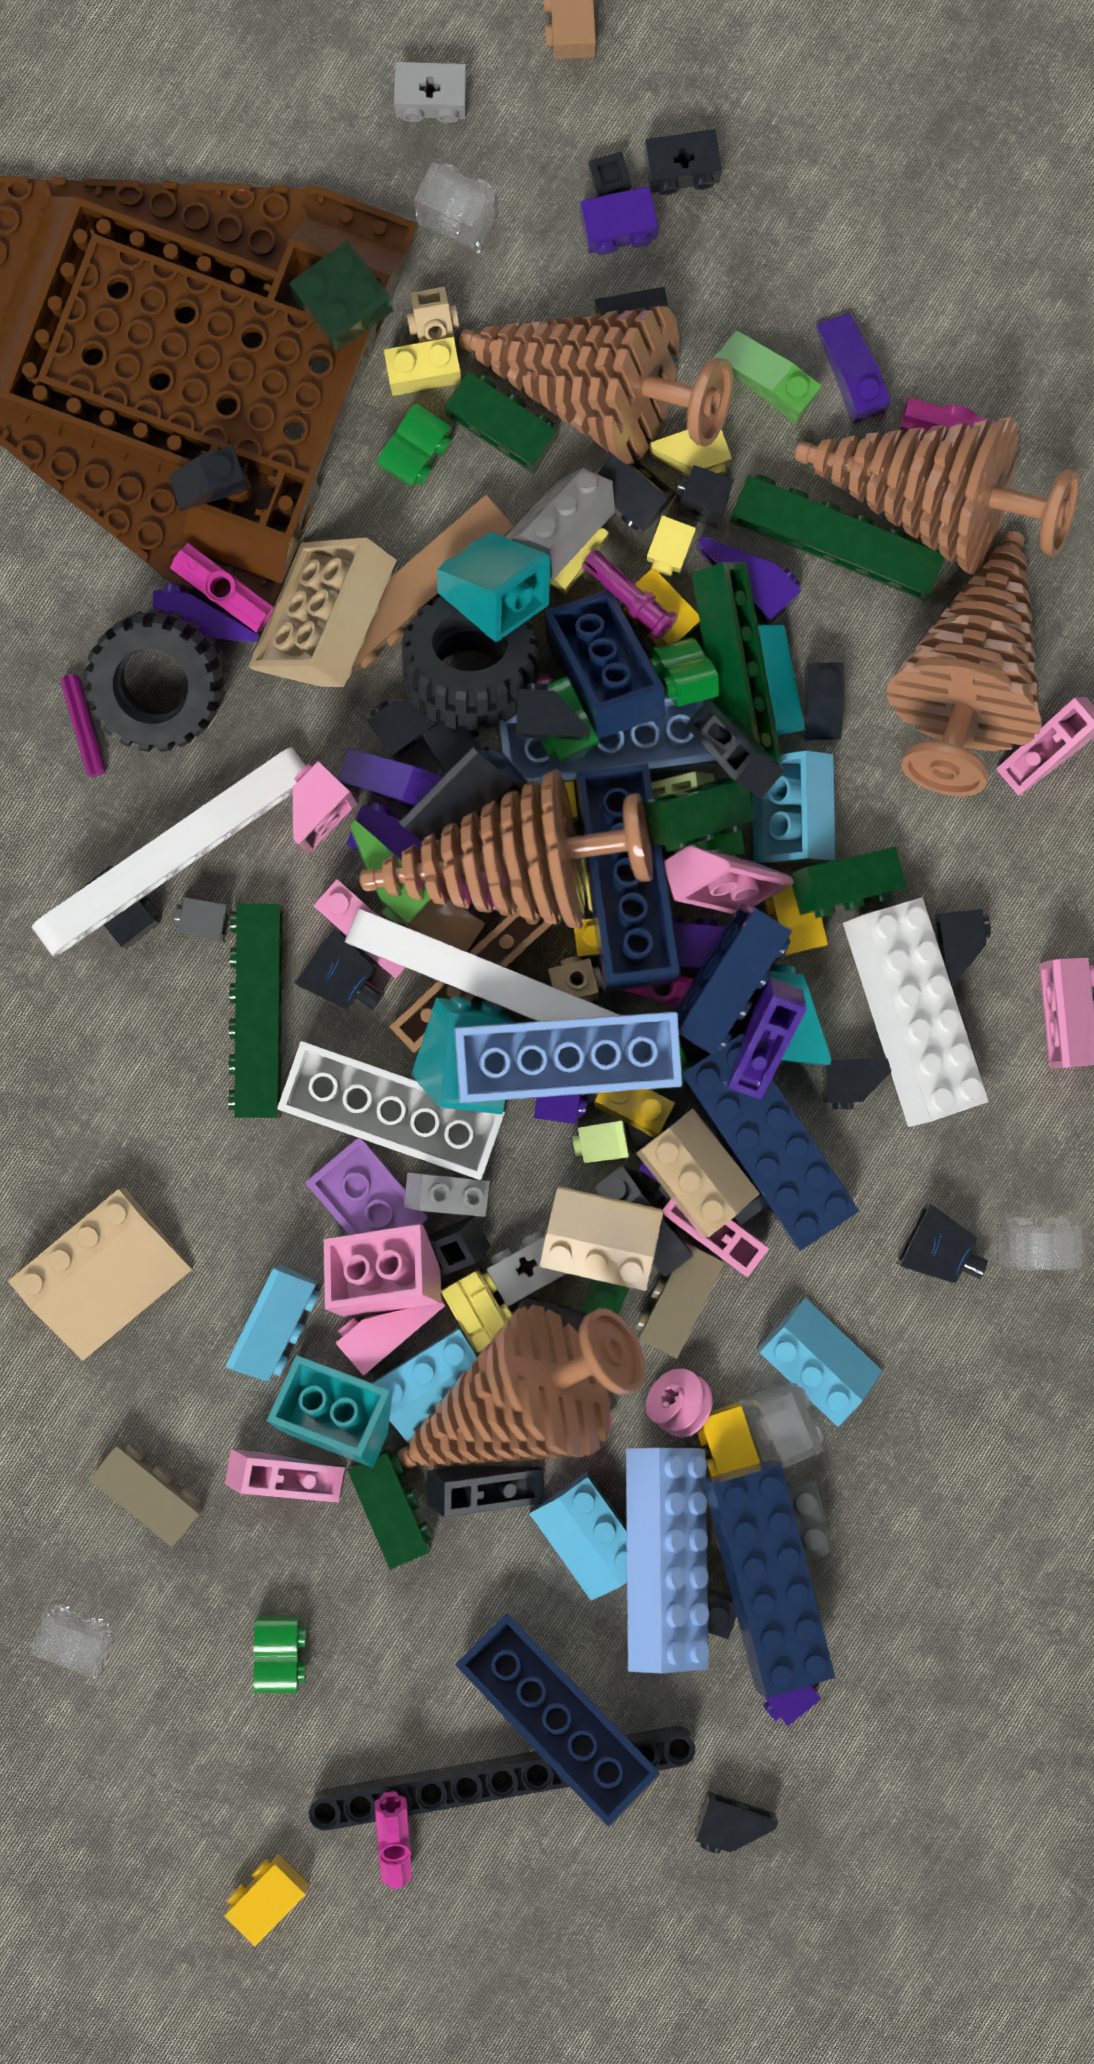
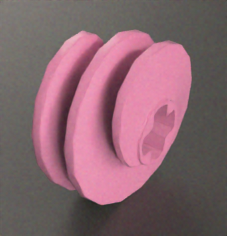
(679, 1402)

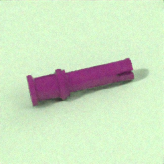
(641, 604)

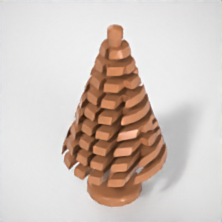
(607, 375)
(946, 485)
(972, 678)
(516, 856)
(533, 1392)

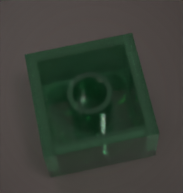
(341, 296)

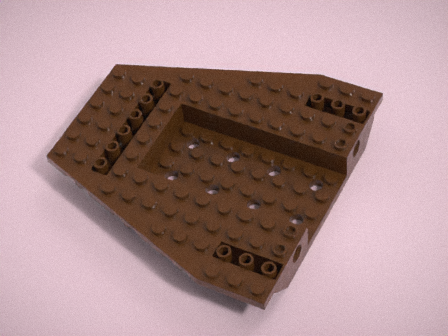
(104, 429)

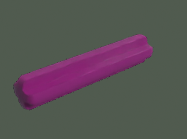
(83, 725)

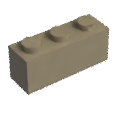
(679, 1302)
(147, 1492)

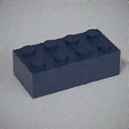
(604, 663)
(730, 977)

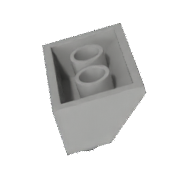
(566, 517)

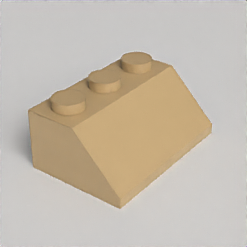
(698, 1174)
(601, 1238)

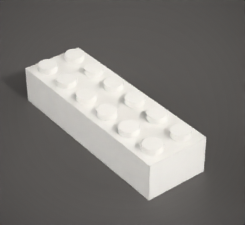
(915, 1012)
(387, 1111)

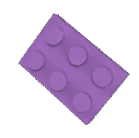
(363, 1192)

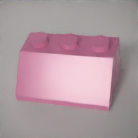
(318, 805)
(720, 880)
(1068, 1011)
(380, 1271)

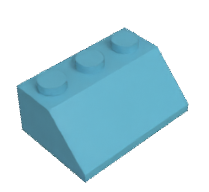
(797, 813)
(274, 1324)
(821, 1361)
(425, 1380)
(586, 1535)

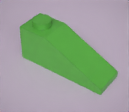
(770, 376)
(373, 853)

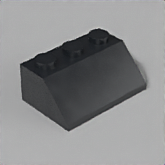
(465, 789)

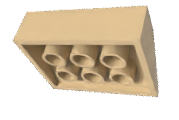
(324, 611)
(100, 1274)

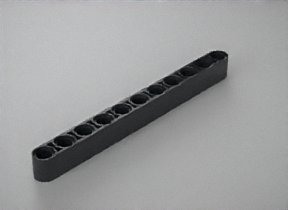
(482, 1773)

